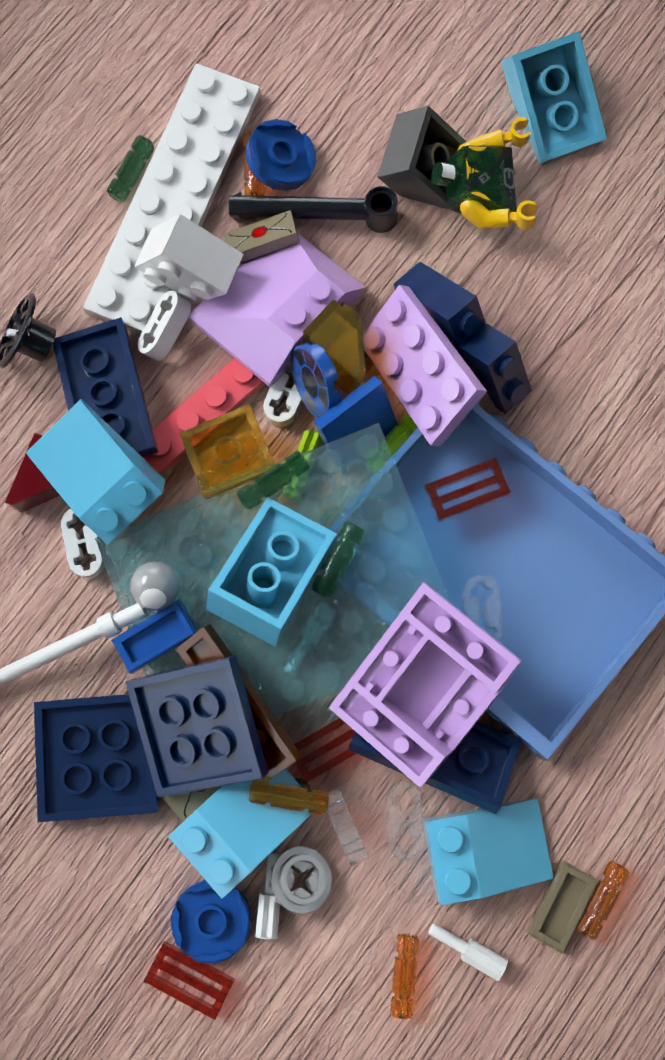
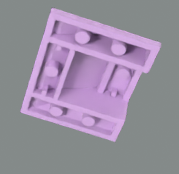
(272, 305)
(425, 684)

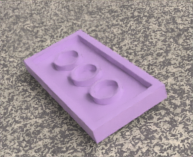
(421, 366)

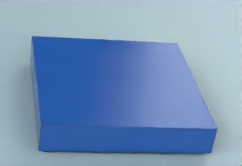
(358, 411)

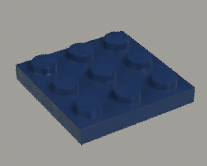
(197, 727)
(90, 760)

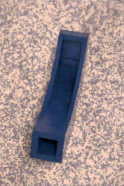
(485, 350)

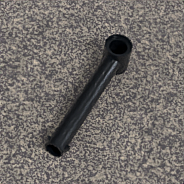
(322, 207)

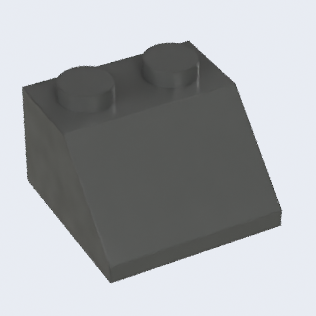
(413, 149)

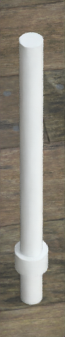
(106, 626)

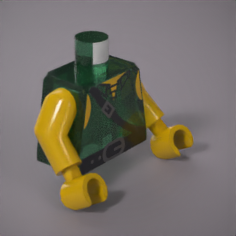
(482, 180)

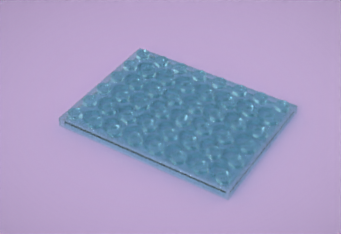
(327, 636)

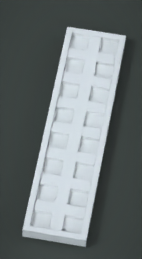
(177, 181)

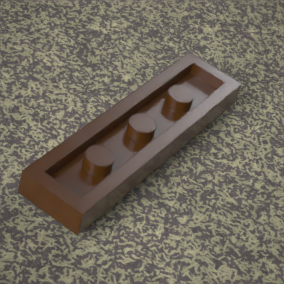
(275, 743)

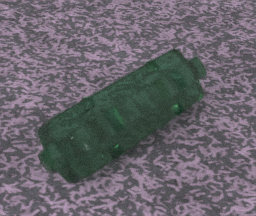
(130, 168)
(273, 480)
(338, 559)

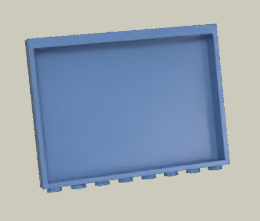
(568, 573)

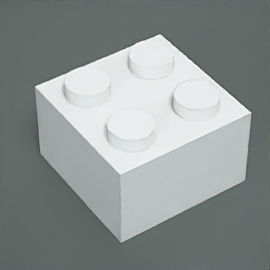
(188, 260)

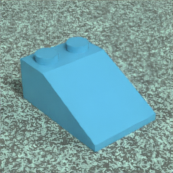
(556, 95)
(96, 471)
(269, 571)
(232, 835)
(487, 852)

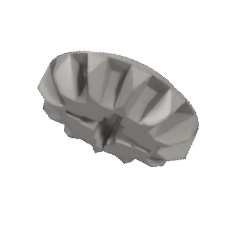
(317, 880)

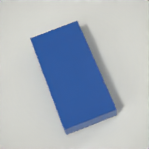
(155, 636)

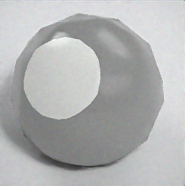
(155, 585)

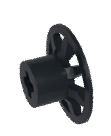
(30, 335)

